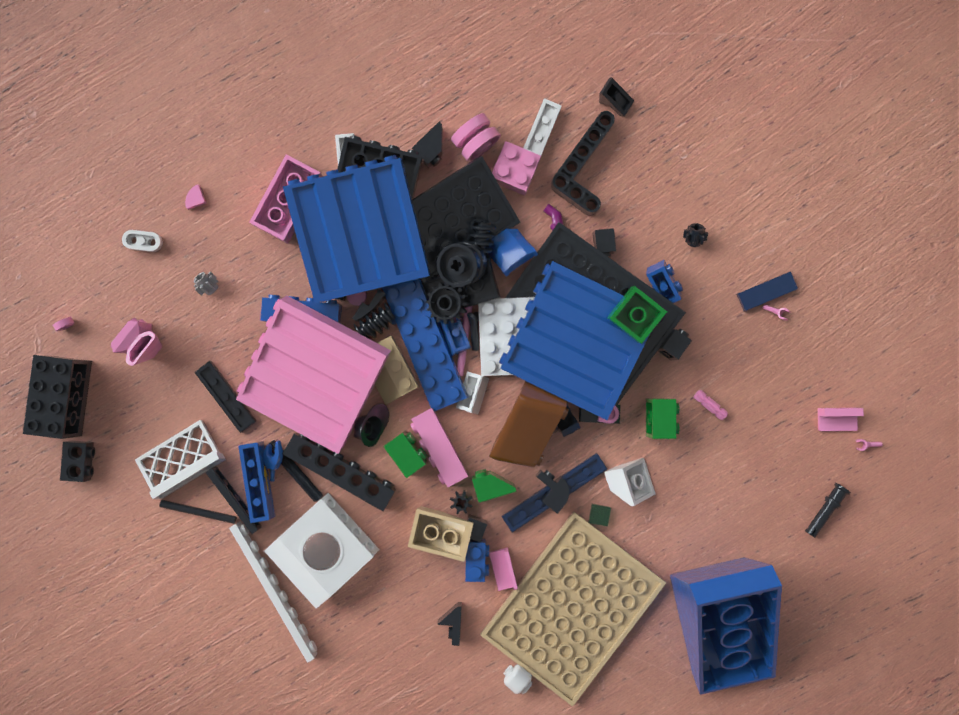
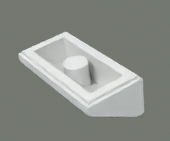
(475, 387)

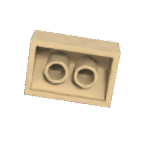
(396, 375)

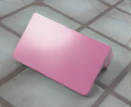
(838, 419)
(503, 569)

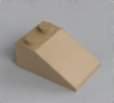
(440, 533)

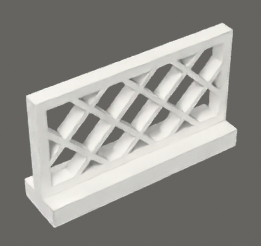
(189, 473)

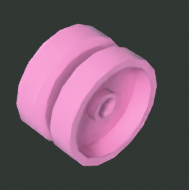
(475, 137)

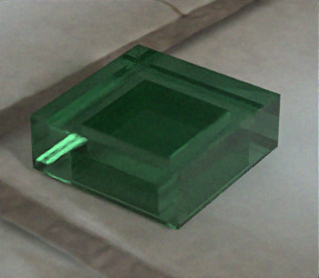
(599, 514)

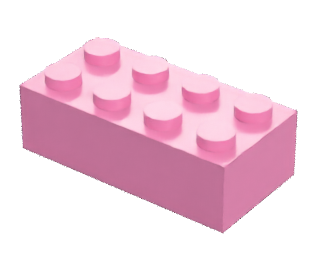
(273, 211)

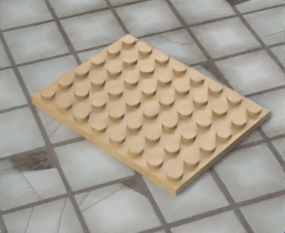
(573, 608)

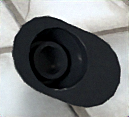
(371, 426)

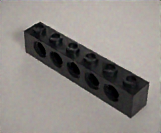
(294, 451)

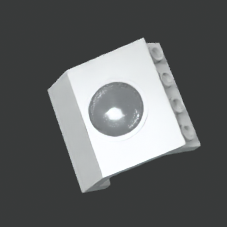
(322, 550)

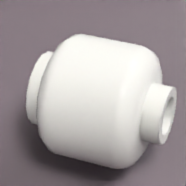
(517, 679)

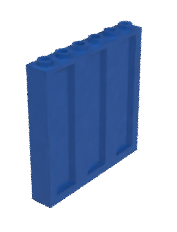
(357, 229)
(571, 344)

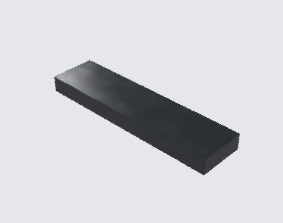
(225, 396)
(232, 498)

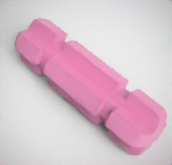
(711, 405)

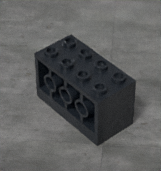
(358, 151)
(57, 397)

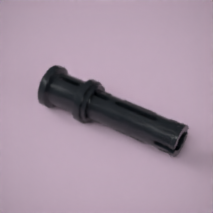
(832, 502)

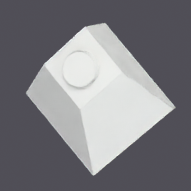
(630, 481)

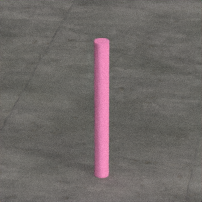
(462, 356)

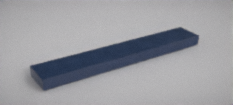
(534, 506)

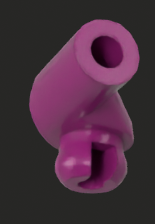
(554, 214)

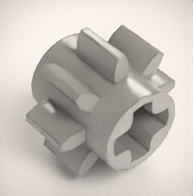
(205, 283)

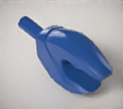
(273, 461)

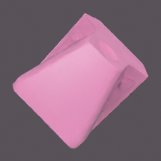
(137, 342)

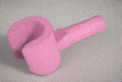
(777, 311)
(868, 444)

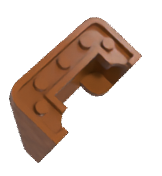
(529, 427)

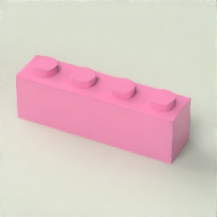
(439, 447)

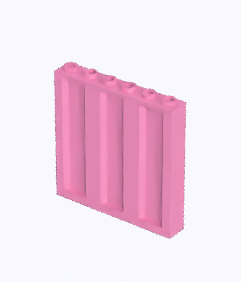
(311, 373)

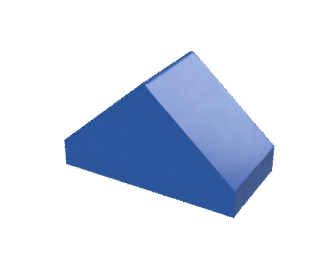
(729, 622)

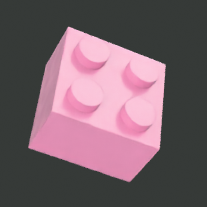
(515, 168)

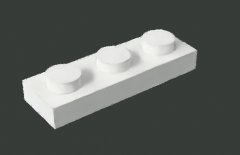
(542, 127)

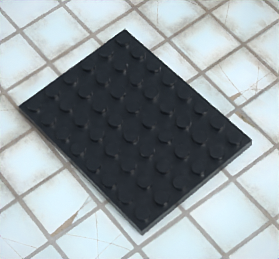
(581, 257)

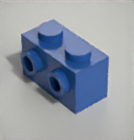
(663, 282)
(475, 561)

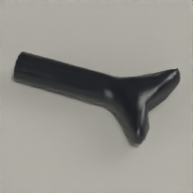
(473, 319)

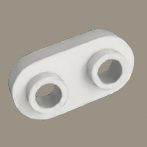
(143, 240)

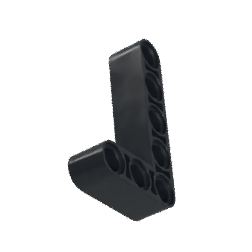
(579, 161)

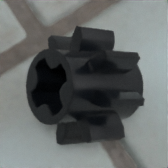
(695, 235)
(463, 497)

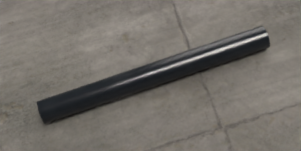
(197, 511)

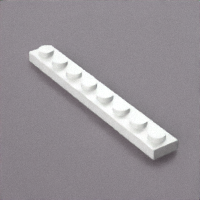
(278, 597)

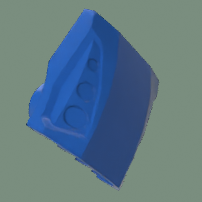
(511, 250)

